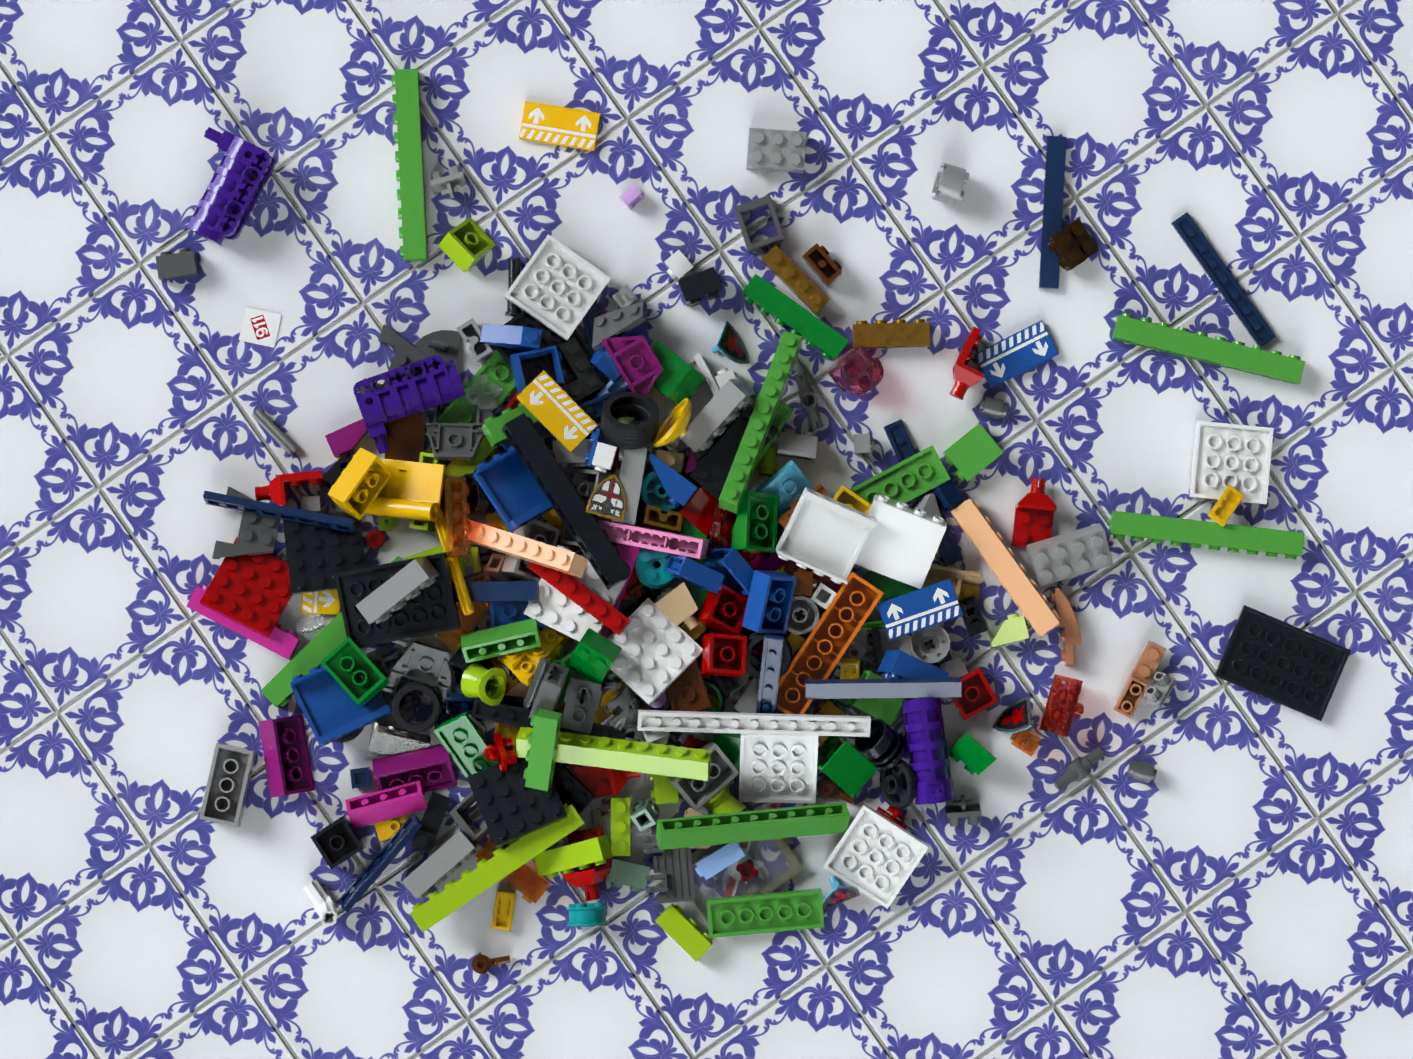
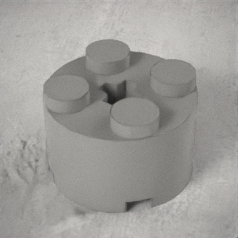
(949, 184)
(811, 614)

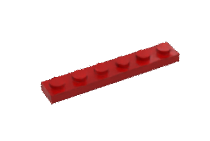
(583, 597)

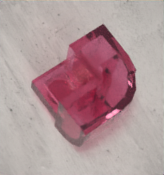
(857, 372)

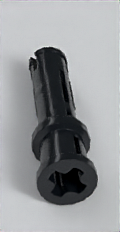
(513, 273)

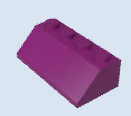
(286, 756)
(429, 765)

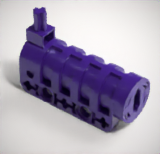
(229, 187)
(406, 396)
(927, 750)

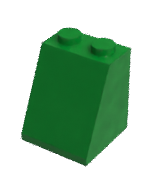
(844, 765)

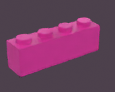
(386, 804)

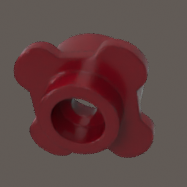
(746, 875)

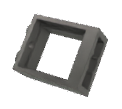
(752, 206)
(550, 688)
(465, 822)

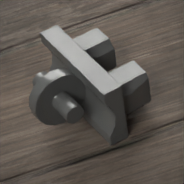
(963, 808)

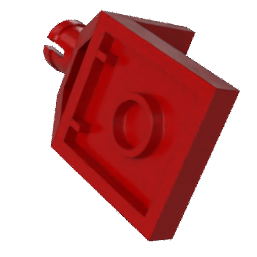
(963, 375)
(278, 488)
(1033, 516)
(602, 781)
(594, 874)

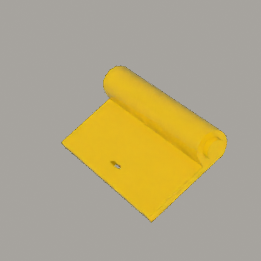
(410, 493)

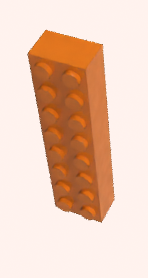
(827, 642)

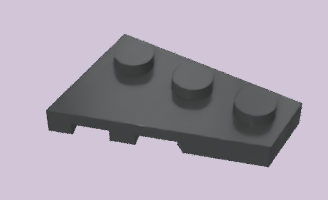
(617, 321)

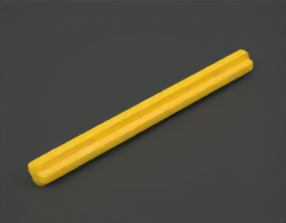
(455, 569)

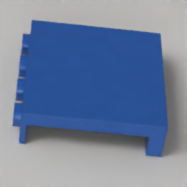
(512, 489)
(331, 709)

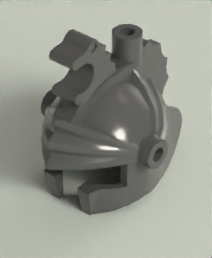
(626, 709)

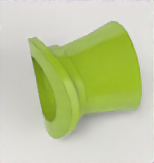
(484, 683)
(723, 802)

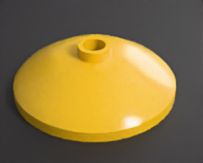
(675, 424)

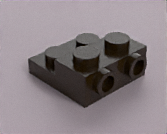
(1072, 245)

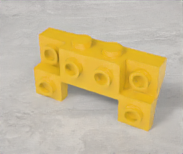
(525, 662)

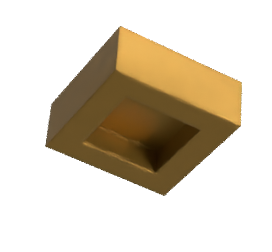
(967, 590)

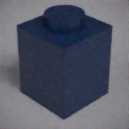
(946, 495)

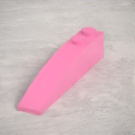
(655, 539)

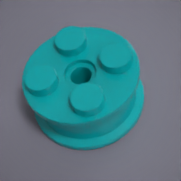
(651, 495)
(647, 573)
(587, 914)

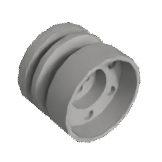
(939, 640)

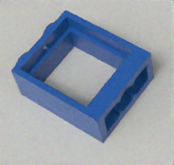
(517, 369)
(734, 567)
(694, 573)

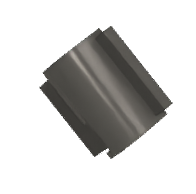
(581, 702)

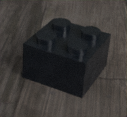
(700, 286)
(338, 842)

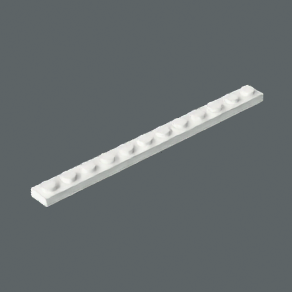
(753, 723)

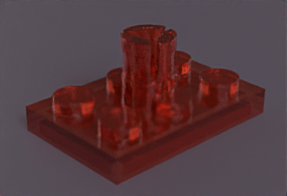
(722, 529)
(1062, 705)

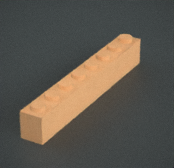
(527, 549)
(1005, 568)

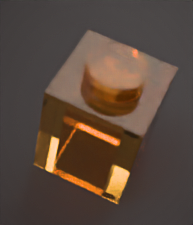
(1025, 742)

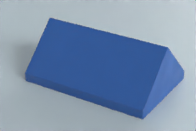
(604, 362)

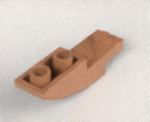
(1070, 634)
(1139, 679)

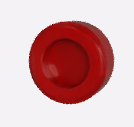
(375, 539)

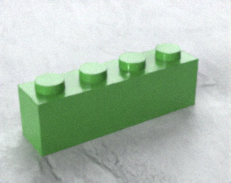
(493, 425)
(500, 640)
(543, 749)

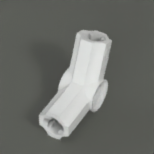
(323, 903)

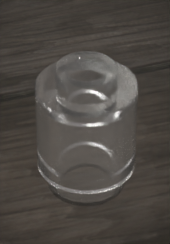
(310, 624)

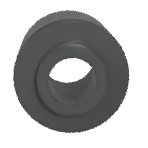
(993, 407)
(1142, 771)

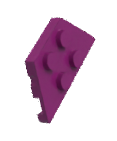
(634, 361)

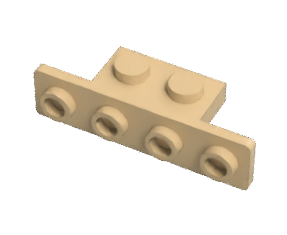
(939, 573)

